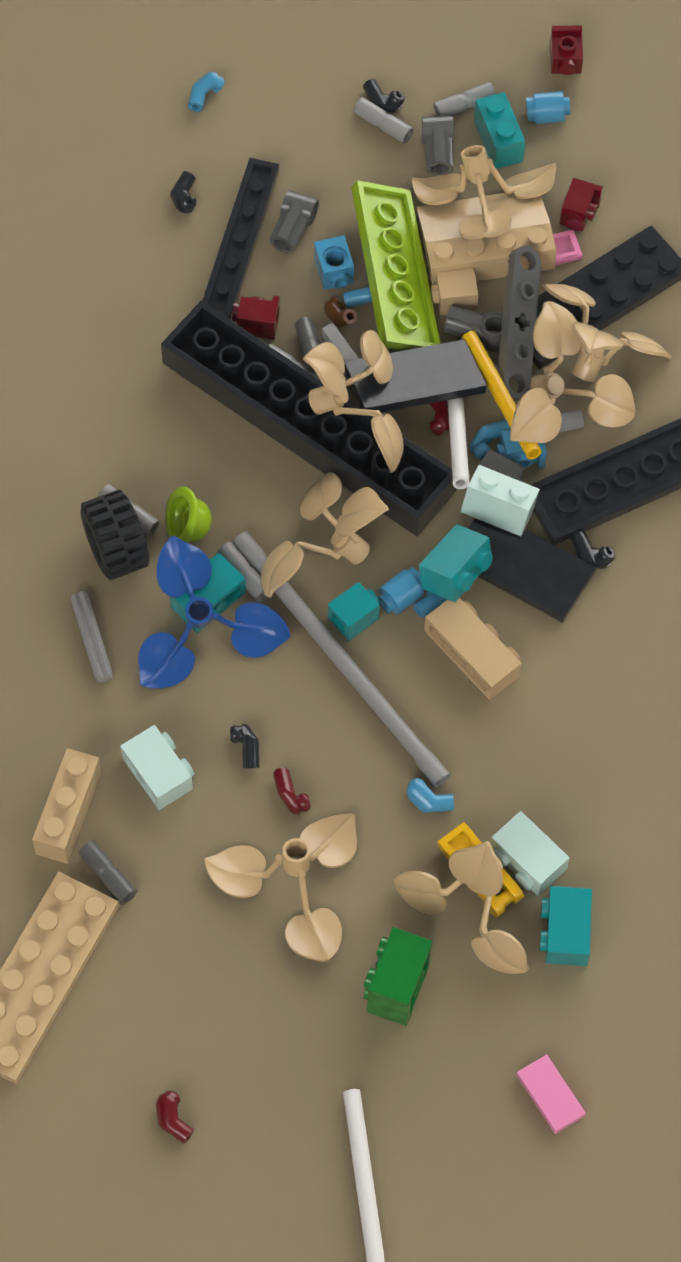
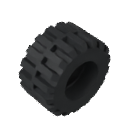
(115, 534)

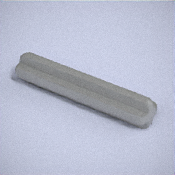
(91, 637)

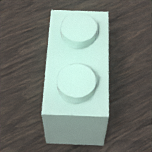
(499, 500)
(157, 766)
(529, 854)

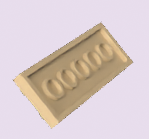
(47, 966)

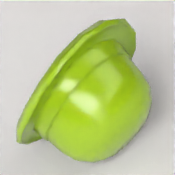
(187, 516)

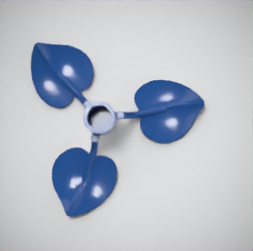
(184, 569)

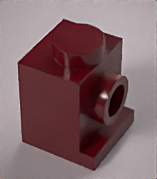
(566, 49)
(580, 204)
(257, 315)

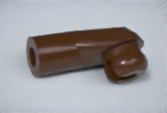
(333, 309)

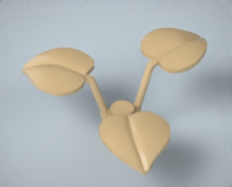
(476, 168)
(595, 341)
(330, 367)
(535, 415)
(356, 513)
(241, 869)
(481, 872)

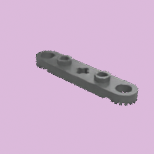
(520, 303)

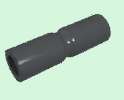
(307, 336)
(105, 869)

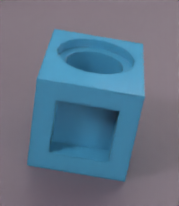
(334, 252)

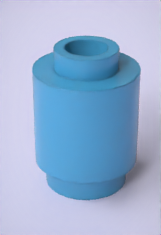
(547, 107)
(401, 591)

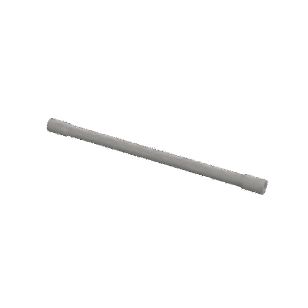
(425, 759)

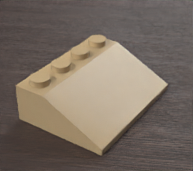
(488, 256)

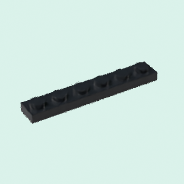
(241, 235)

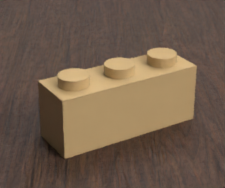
(473, 646)
(67, 806)

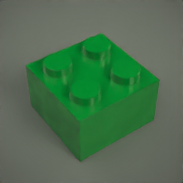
(398, 975)

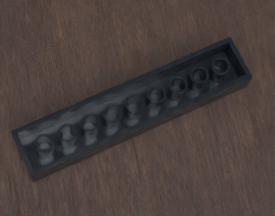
(275, 399)

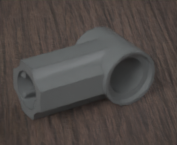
(438, 140)
(295, 214)
(464, 320)

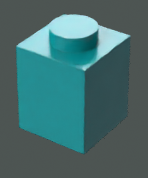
(354, 610)

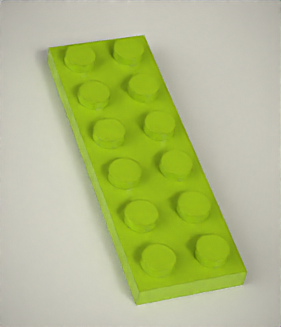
(395, 266)

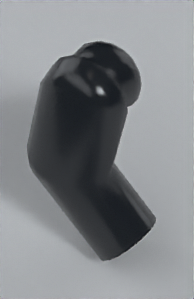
(390, 103)
(180, 193)
(599, 558)
(250, 744)

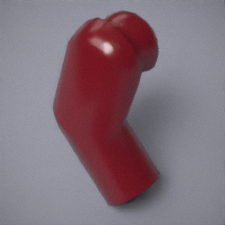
(441, 421)
(286, 791)
(168, 1119)

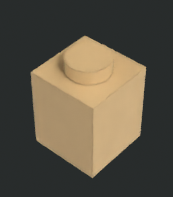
(456, 289)

